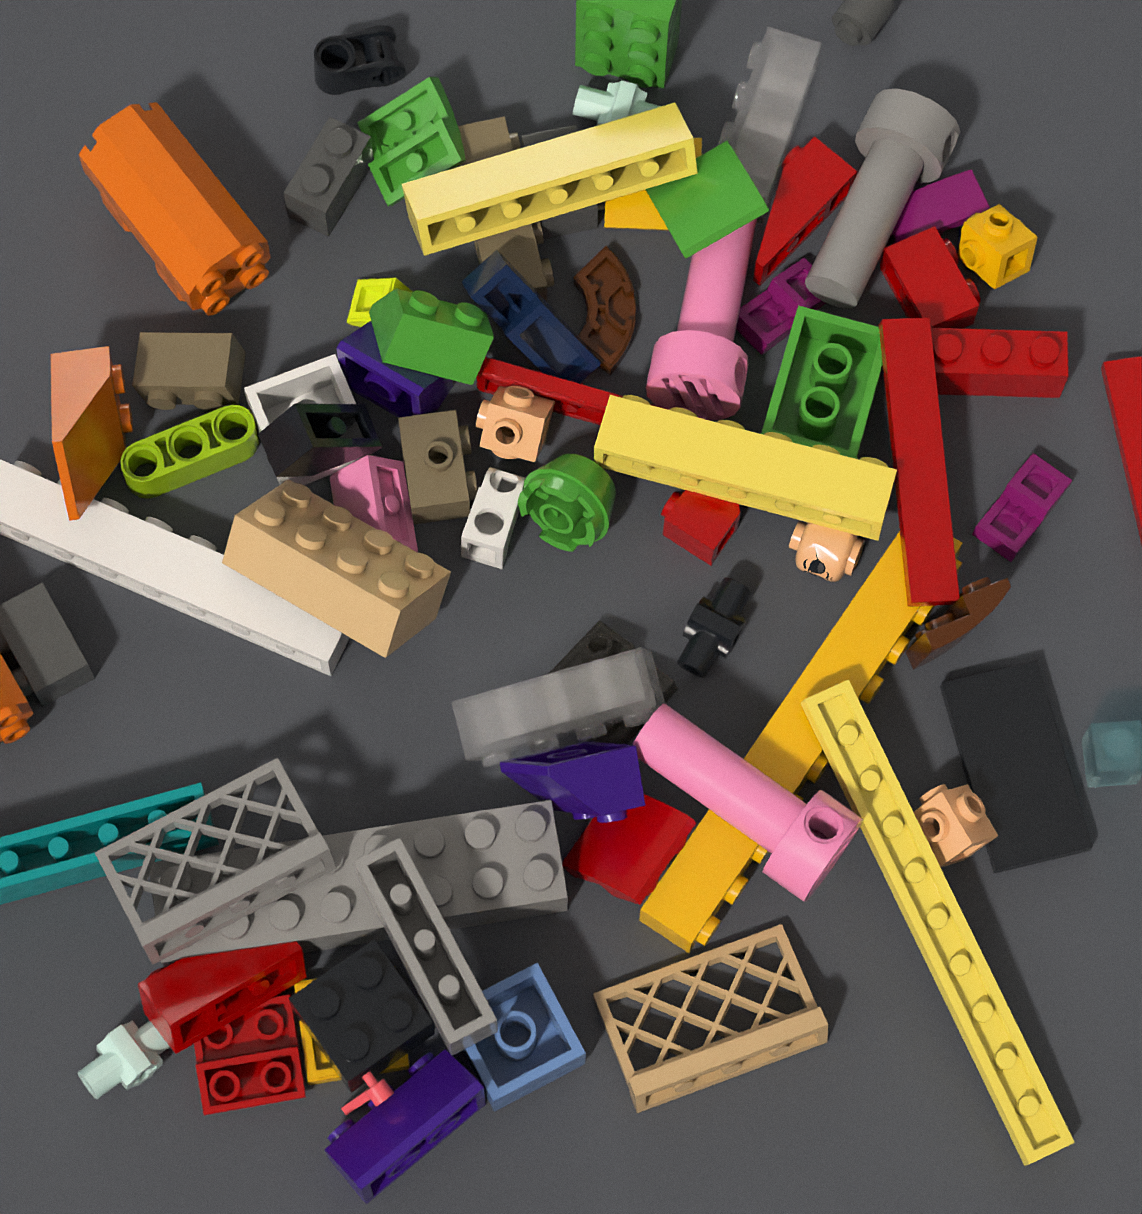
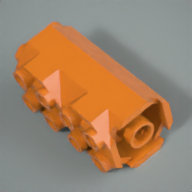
(175, 208)

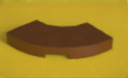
(609, 307)

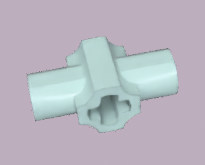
(619, 101)
(126, 1057)

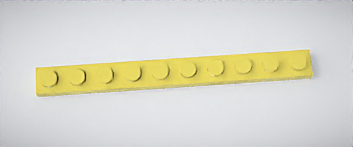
(937, 923)

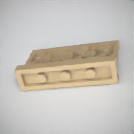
(737, 1050)

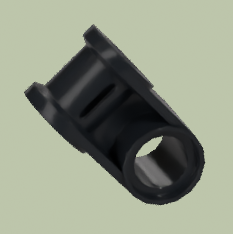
(360, 59)

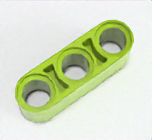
(204, 431)

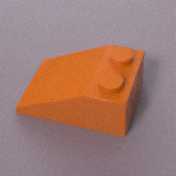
(87, 422)

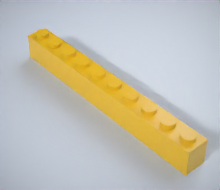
(788, 752)

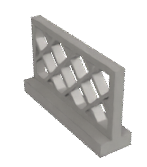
(226, 899)

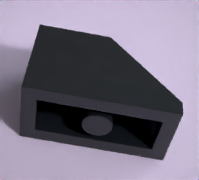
(318, 438)

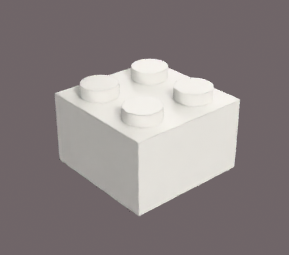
(310, 384)

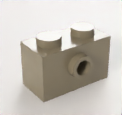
(188, 369)
(435, 466)

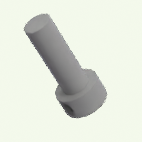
(903, 144)

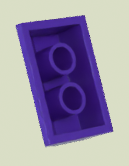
(405, 1125)

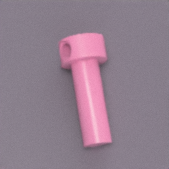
(700, 362)
(800, 836)

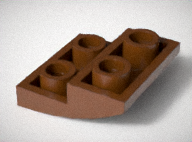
(958, 621)

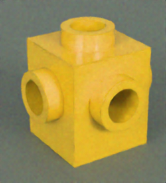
(996, 246)

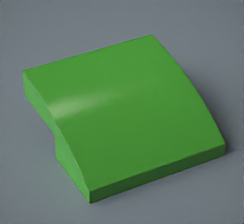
(413, 138)
(708, 203)

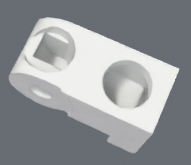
(492, 518)

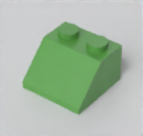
(431, 334)

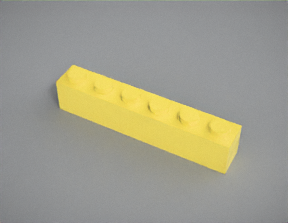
(550, 178)
(744, 466)

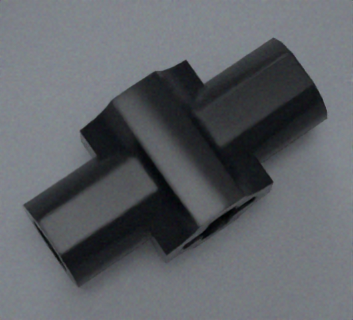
(714, 627)

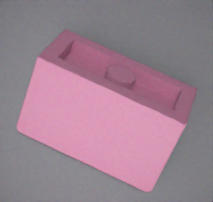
(378, 495)

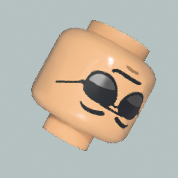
(825, 551)

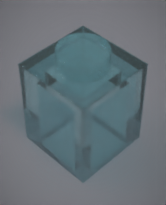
(1113, 753)

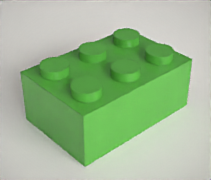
(628, 38)
(826, 382)

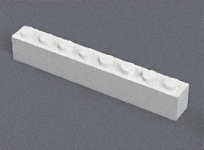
(160, 567)

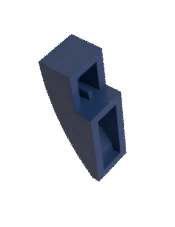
(529, 320)

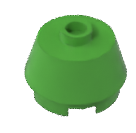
(569, 501)

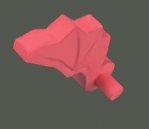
(377, 1092)

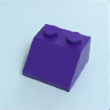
(386, 385)
(582, 779)

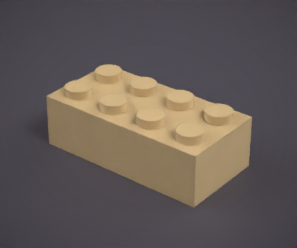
(336, 567)

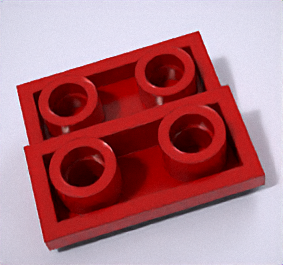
(630, 852)
(251, 1060)

